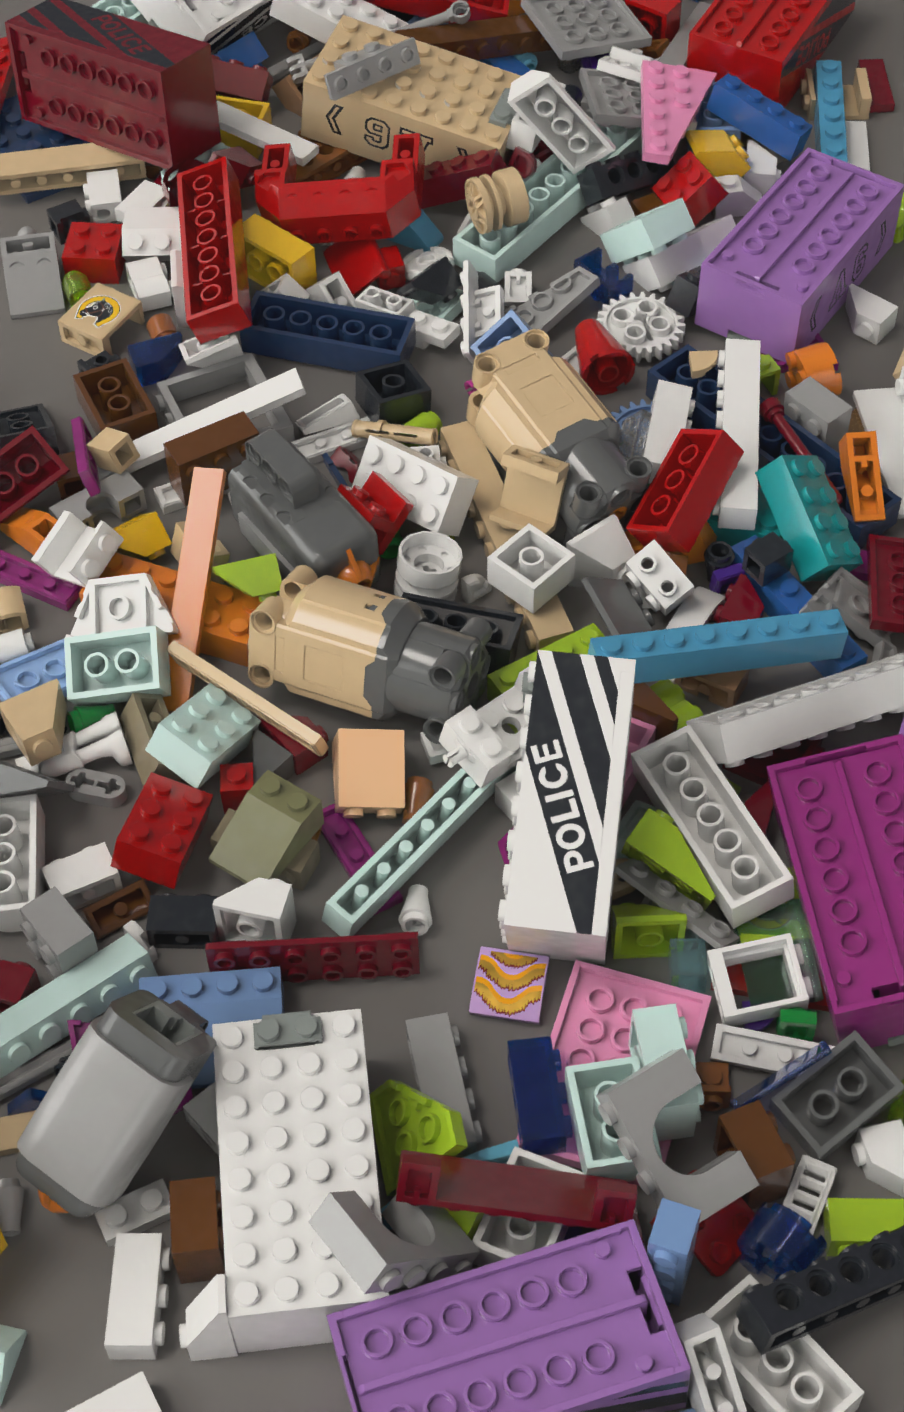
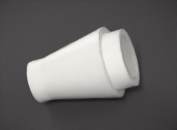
(416, 911)

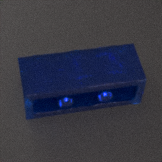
(538, 1095)

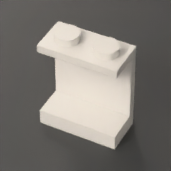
(76, 550)

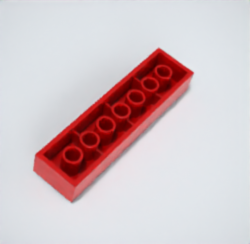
(213, 251)

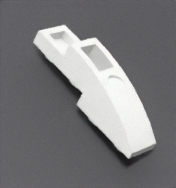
(428, 327)

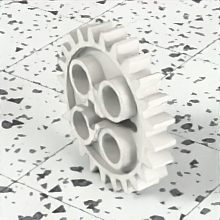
(643, 325)

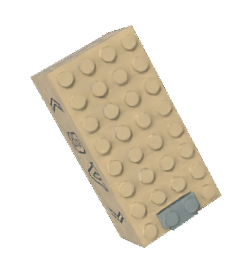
(445, 98)

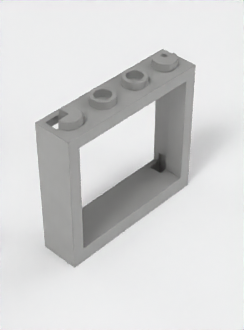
(216, 377)

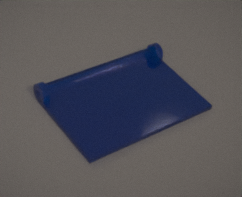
(782, 1076)

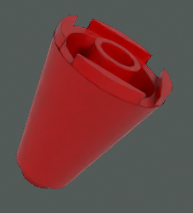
(601, 358)

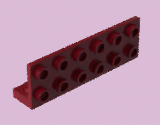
(322, 956)
(514, 1191)

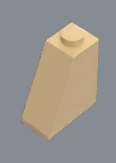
(37, 721)

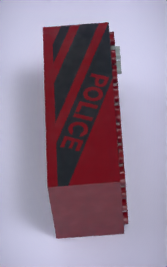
(114, 82)

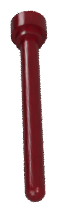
(773, 412)

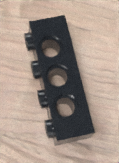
(619, 177)

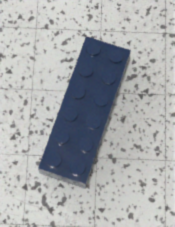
(326, 333)

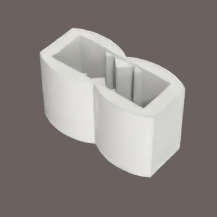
(149, 283)

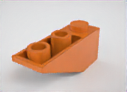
(28, 528)

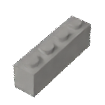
(441, 1071)

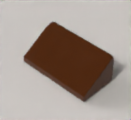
(117, 909)

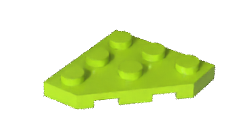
(412, 1122)

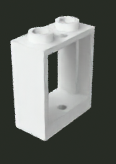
(759, 949)

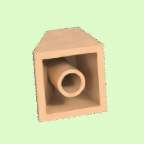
(369, 772)

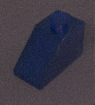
(155, 358)

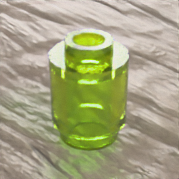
(75, 286)

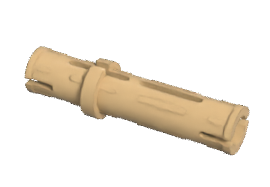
(424, 436)

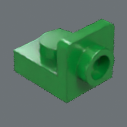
(796, 1023)

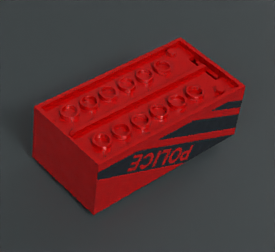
(766, 41)

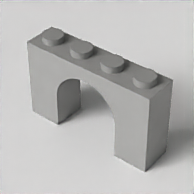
(632, 1111)
(376, 1259)

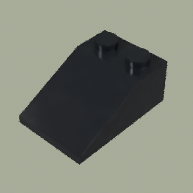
(17, 420)

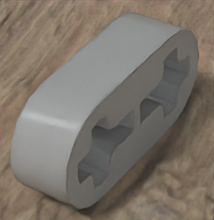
(97, 787)

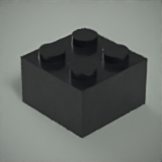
(392, 392)

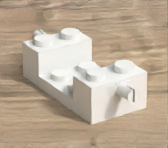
(478, 739)

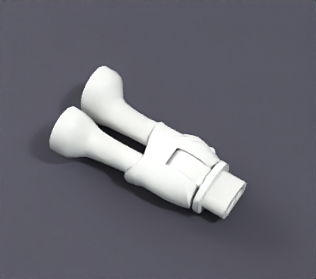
(110, 743)

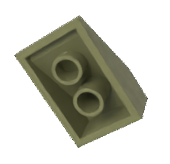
(267, 829)

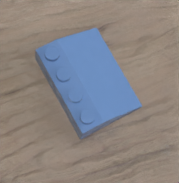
(221, 999)

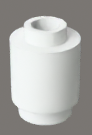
(15, 644)

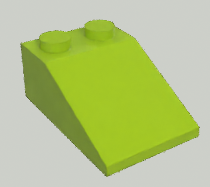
(668, 855)

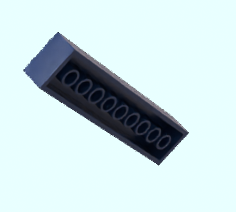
(771, 441)

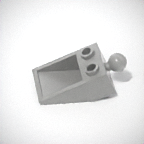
(32, 273)

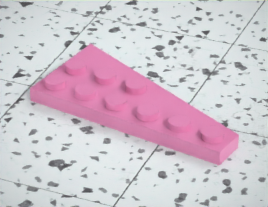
(668, 106)

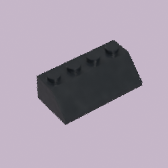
(454, 615)

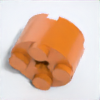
(816, 362)

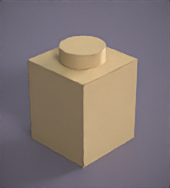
(113, 450)

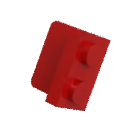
(718, 1236)

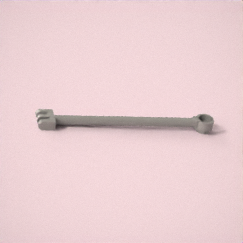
(300, 68)

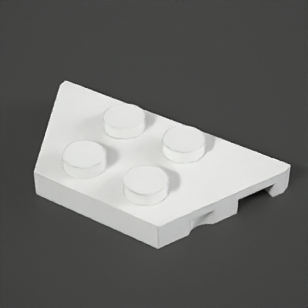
(121, 605)

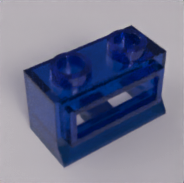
(609, 279)

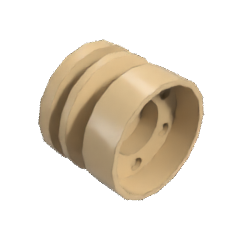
(497, 200)

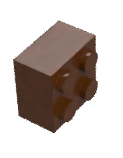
(757, 1137)
(196, 1229)

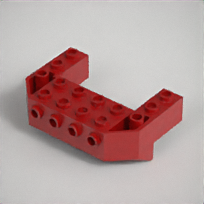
(343, 207)

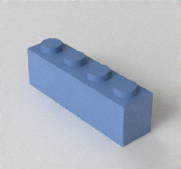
(673, 1247)

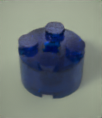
(778, 1242)

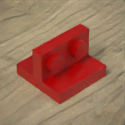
(380, 505)

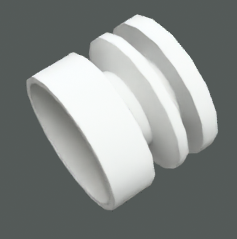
(428, 566)

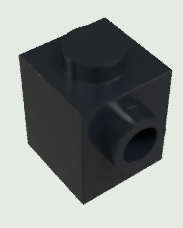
(767, 558)

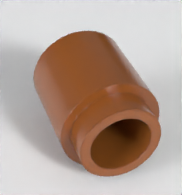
(160, 325)

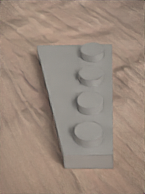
(552, 305)

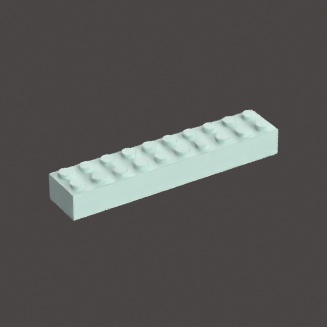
(553, 201)

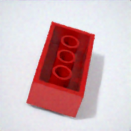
(685, 489)

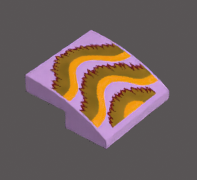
(509, 985)

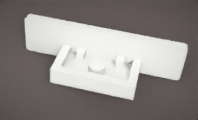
(480, 309)

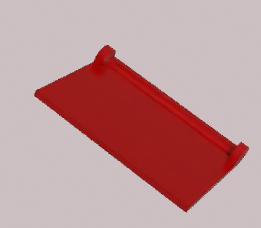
(358, 263)

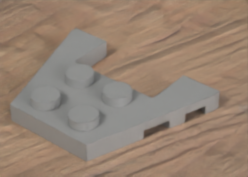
(850, 597)

